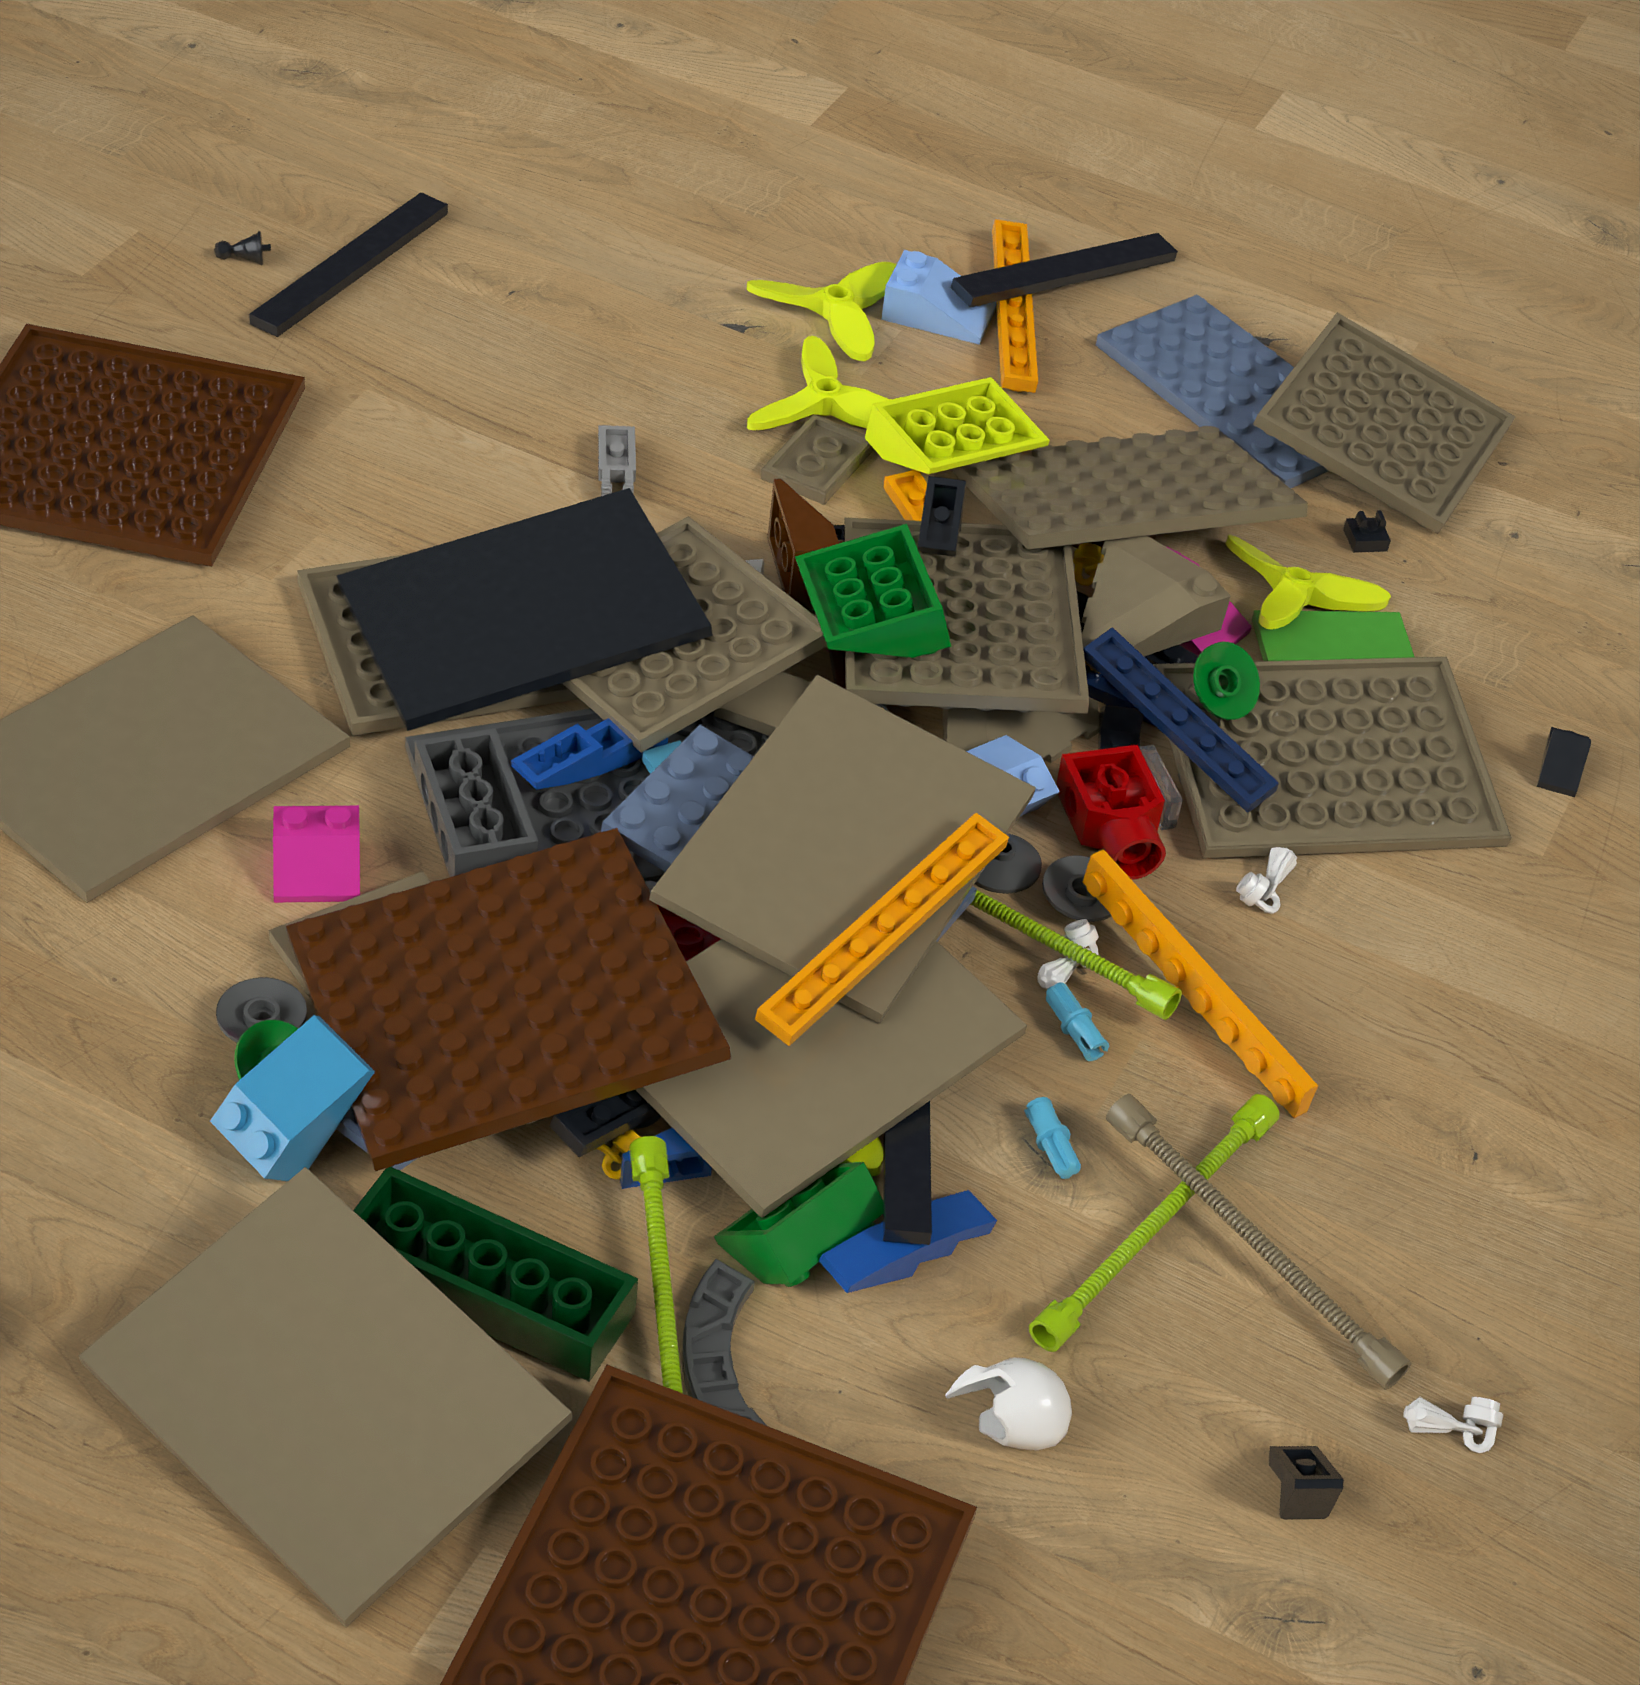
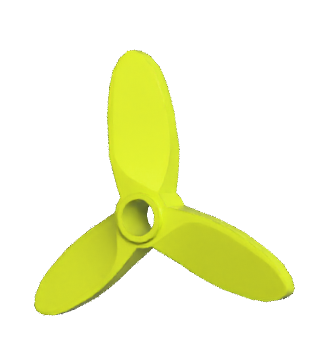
(838, 304)
(821, 396)
(1298, 587)

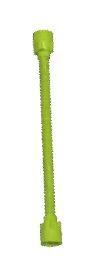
(1151, 992)
(650, 1170)
(1060, 1319)

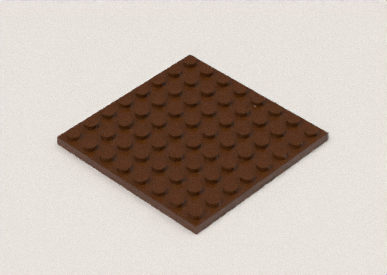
(133, 442)
(505, 996)
(711, 1557)

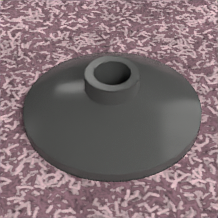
(1012, 869)
(1068, 894)
(259, 1001)

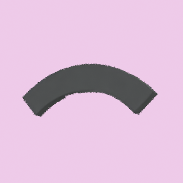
(708, 1336)

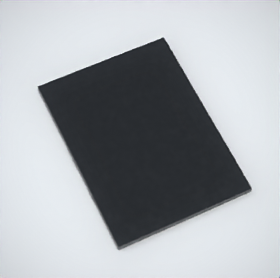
(521, 608)

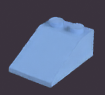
(922, 299)

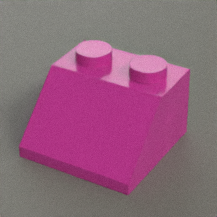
(316, 853)

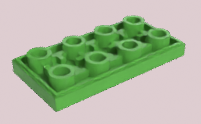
(1335, 636)

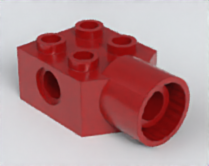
(1114, 806)

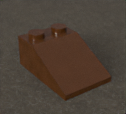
(793, 531)

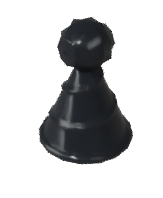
(249, 248)

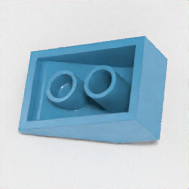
(293, 1100)

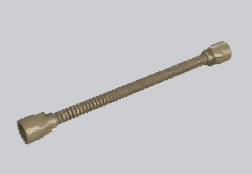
(1377, 1357)

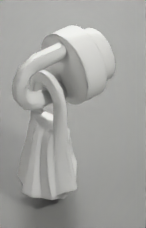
(1257, 888)
(1062, 968)
(1428, 1418)

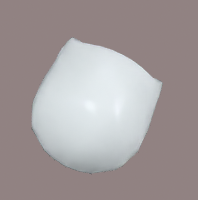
(1028, 1404)

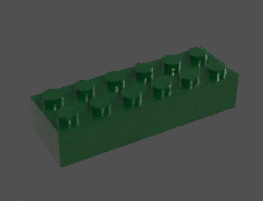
(504, 1274)

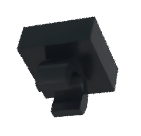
(1367, 533)

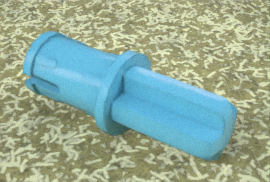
(1076, 1021)
(1052, 1137)

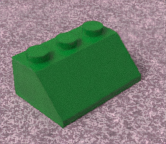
(805, 1226)

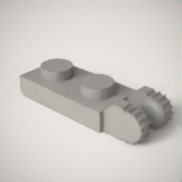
(616, 457)

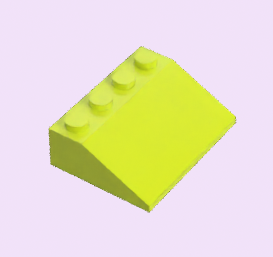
(951, 427)

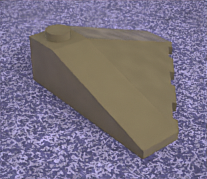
(1152, 597)
(1040, 731)

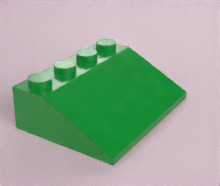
(875, 596)

